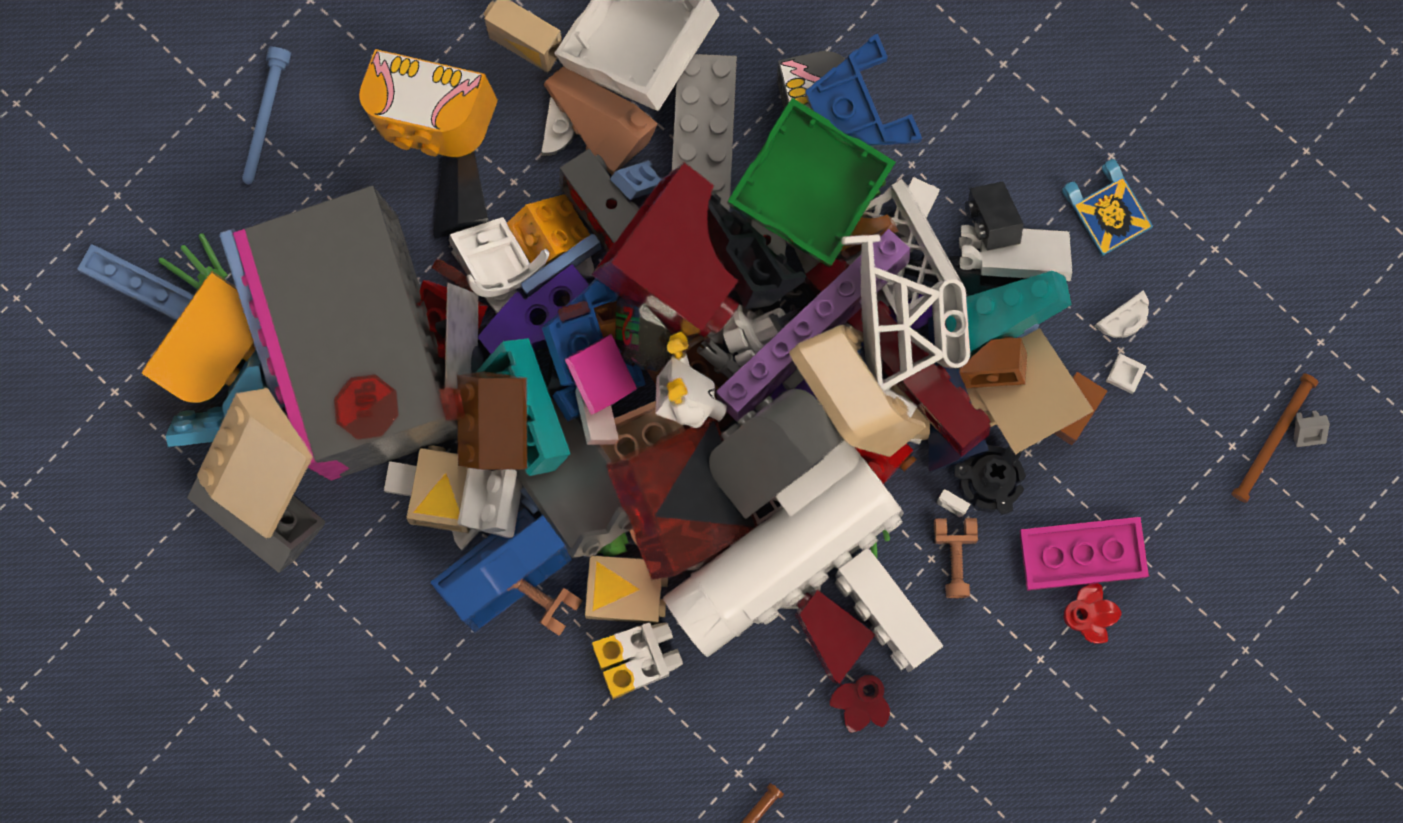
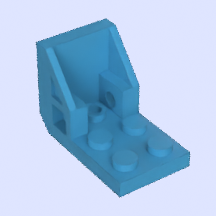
(202, 427)

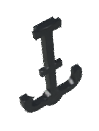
(778, 322)

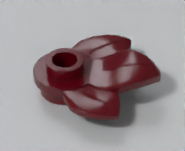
(859, 707)

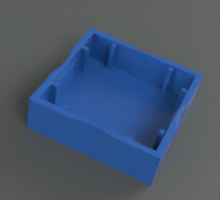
(528, 556)

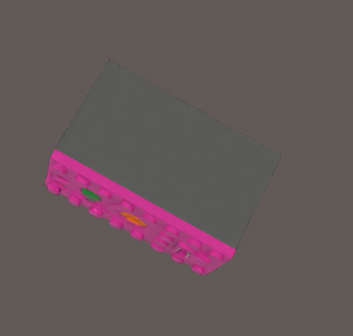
(343, 305)

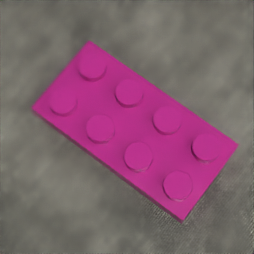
(1083, 553)

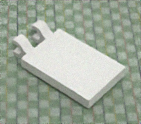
(1036, 254)

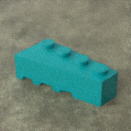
(1013, 308)
(545, 437)

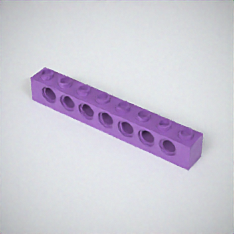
(828, 310)

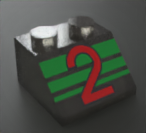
(641, 336)

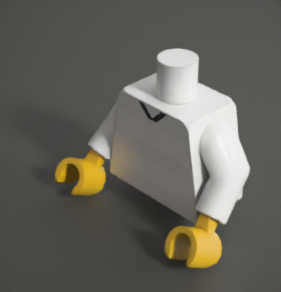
(684, 392)

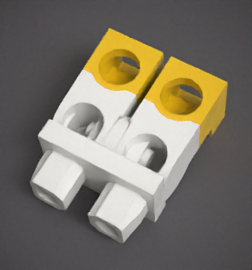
(645, 657)

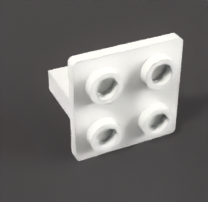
(490, 501)

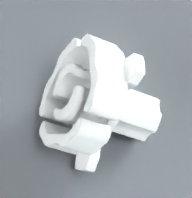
(749, 332)

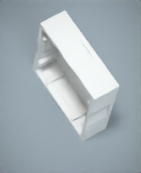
(637, 44)

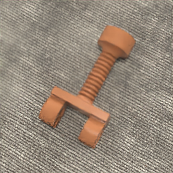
(957, 587)
(549, 604)

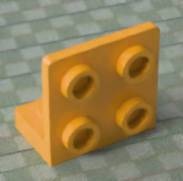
(549, 226)

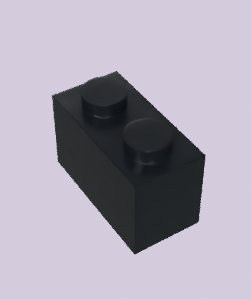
(994, 216)

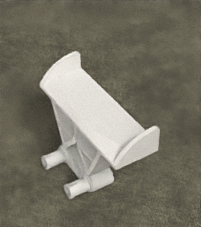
(947, 299)

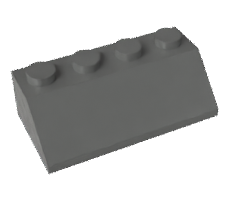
(288, 541)

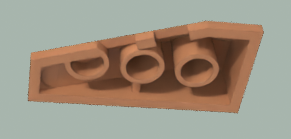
(602, 118)

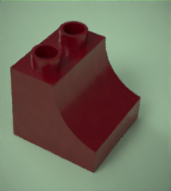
(669, 258)

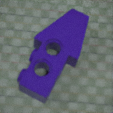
(517, 315)

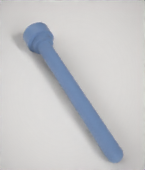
(277, 60)

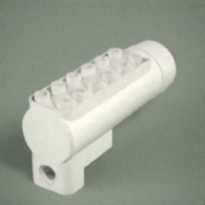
(821, 523)

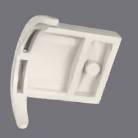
(494, 258)

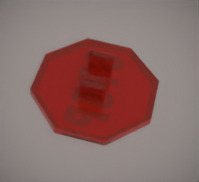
(366, 407)

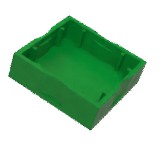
(810, 182)

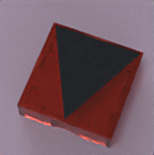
(676, 502)

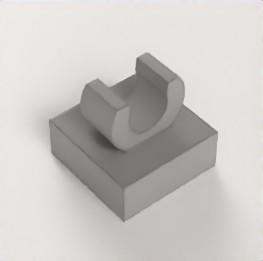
(1311, 430)

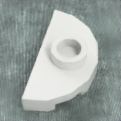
(557, 131)
(1127, 318)

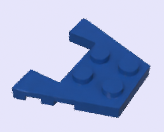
(848, 105)
(579, 332)

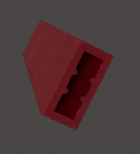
(832, 633)

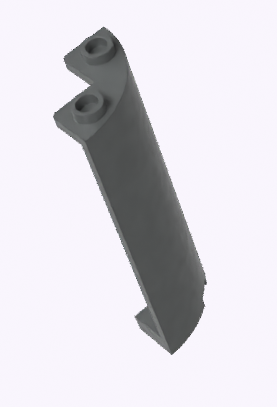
(579, 494)

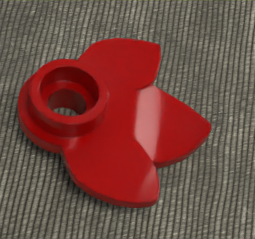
(1095, 611)

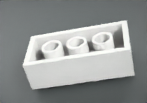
(887, 610)

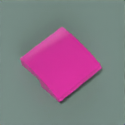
(600, 374)

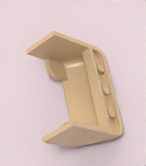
(852, 394)

